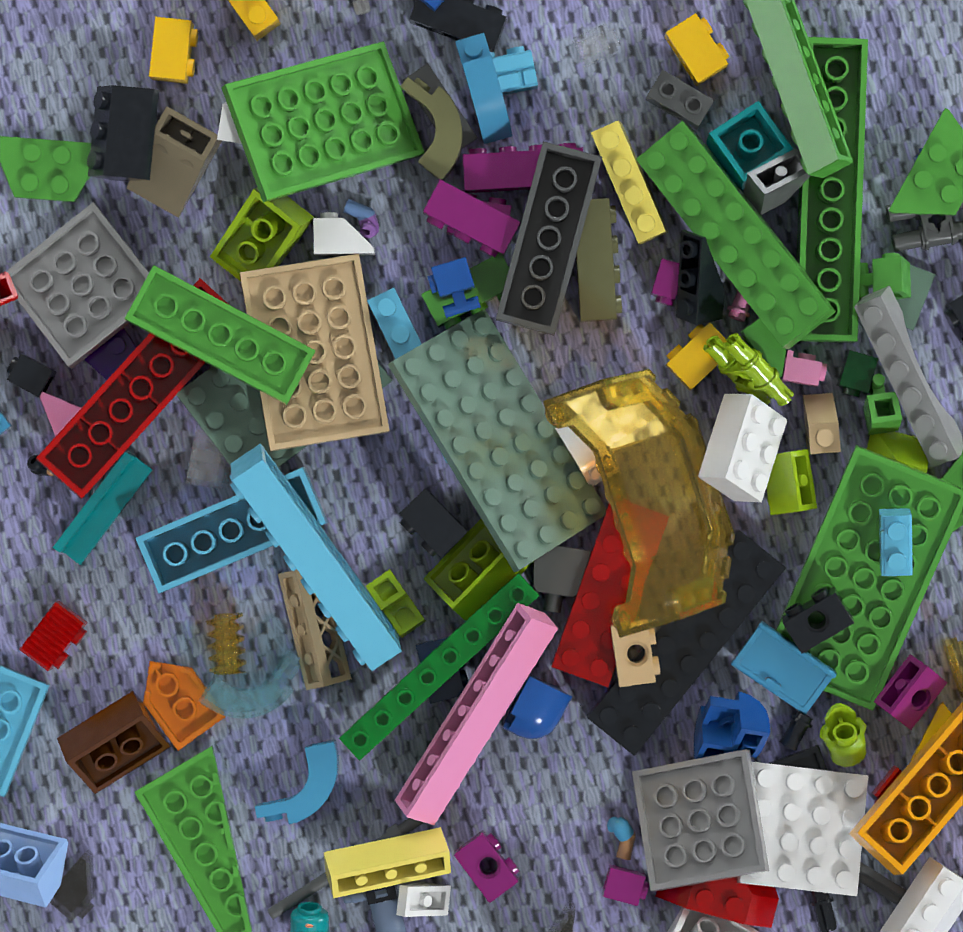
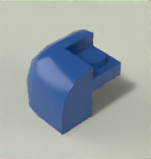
(536, 709)
(731, 726)

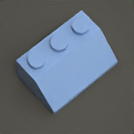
(30, 864)

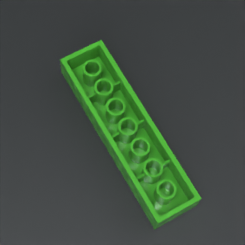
(736, 235)

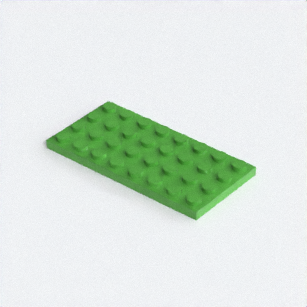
(849, 558)

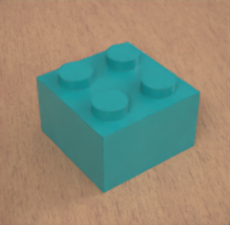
(747, 142)

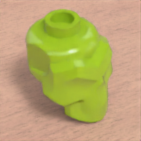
(844, 735)

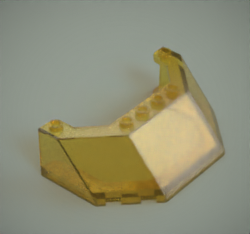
(666, 515)

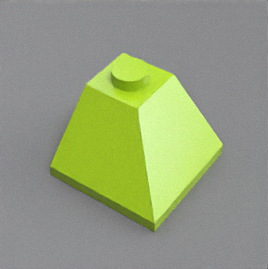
(900, 448)

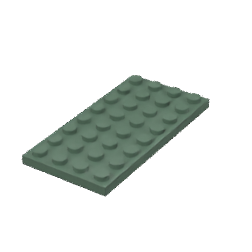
(498, 439)

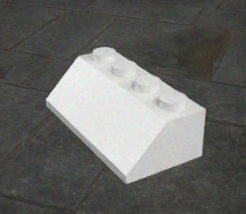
(930, 901)

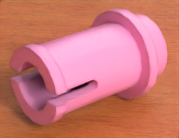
(739, 308)

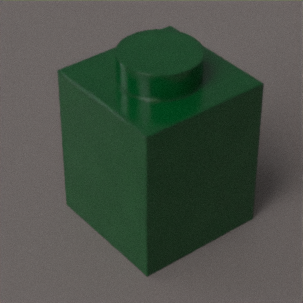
(857, 373)

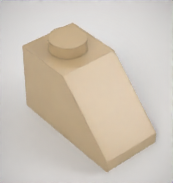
(821, 424)

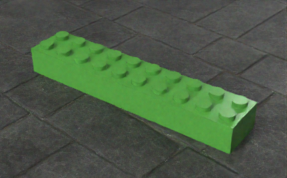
(832, 205)

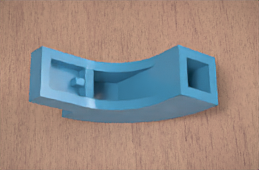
(484, 88)
(322, 776)

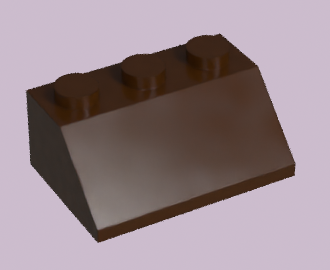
(113, 742)

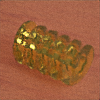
(226, 643)

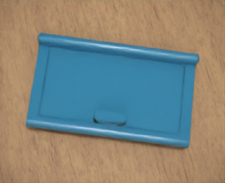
(777, 657)

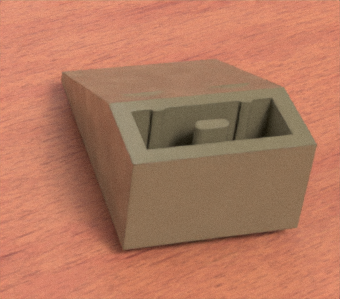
(178, 161)

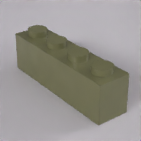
(595, 264)

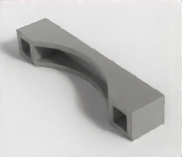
(888, 334)

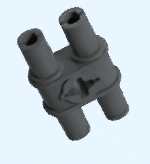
(926, 233)

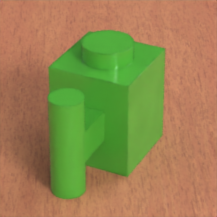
(887, 271)
(881, 408)

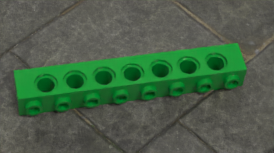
(437, 667)

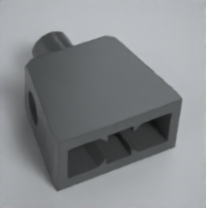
(559, 575)

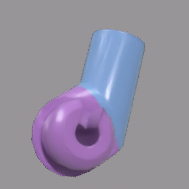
(366, 218)

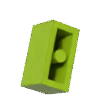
(791, 483)

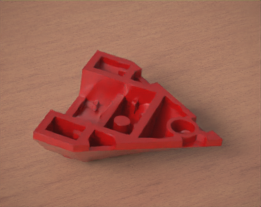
(727, 900)

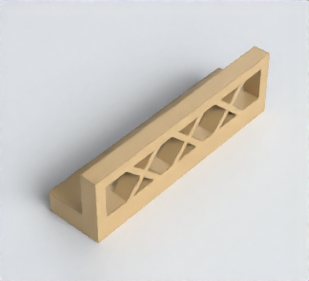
(308, 632)

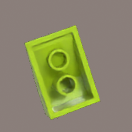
(261, 234)

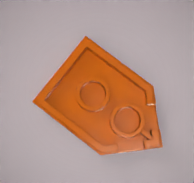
(174, 702)

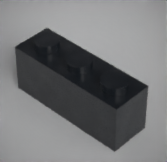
(461, 20)

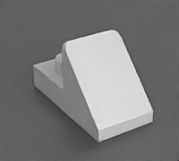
(423, 899)

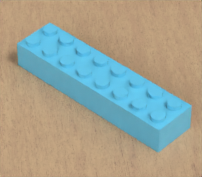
(315, 557)

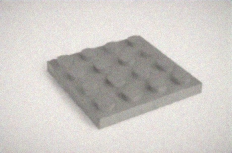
(79, 284)
(700, 820)

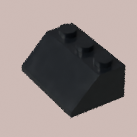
(123, 133)

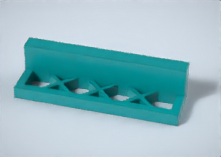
(103, 507)

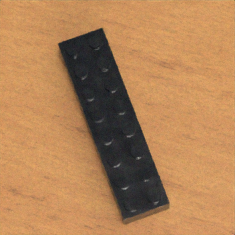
(686, 649)

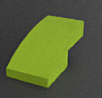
(395, 603)

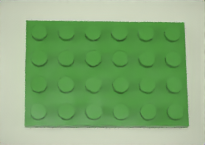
(322, 121)

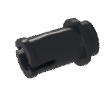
(796, 730)

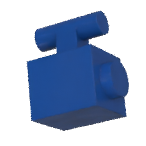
(454, 279)

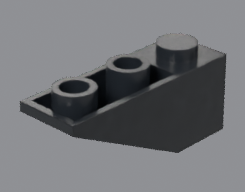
(699, 284)

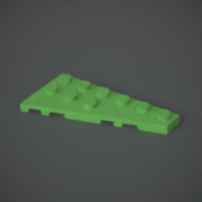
(195, 827)

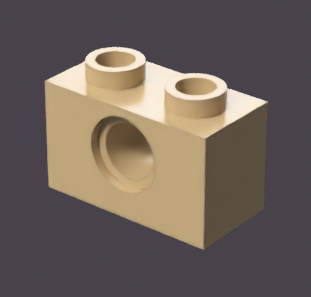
(633, 672)

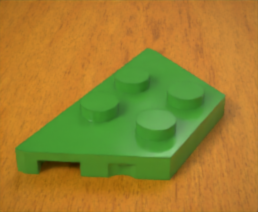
(45, 167)
(937, 174)

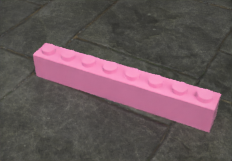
(476, 714)

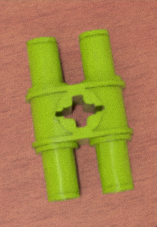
(748, 369)

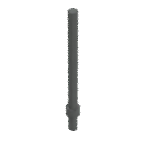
(321, 881)

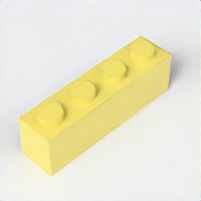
(629, 182)
(387, 862)

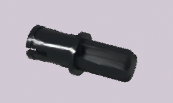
(823, 911)

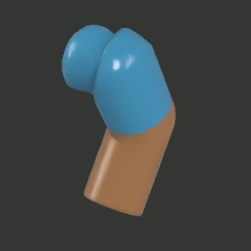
(625, 835)

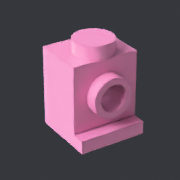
(803, 369)

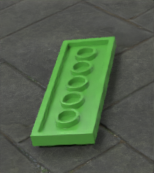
(220, 334)

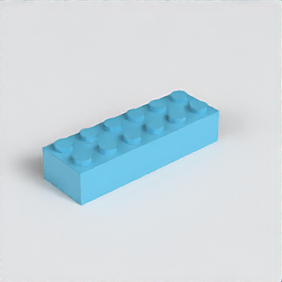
(214, 537)

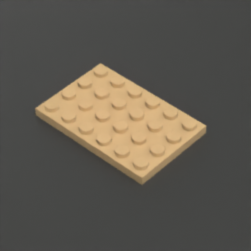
(328, 311)

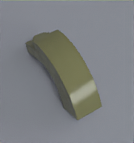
(448, 138)

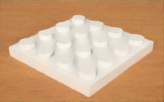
(808, 828)

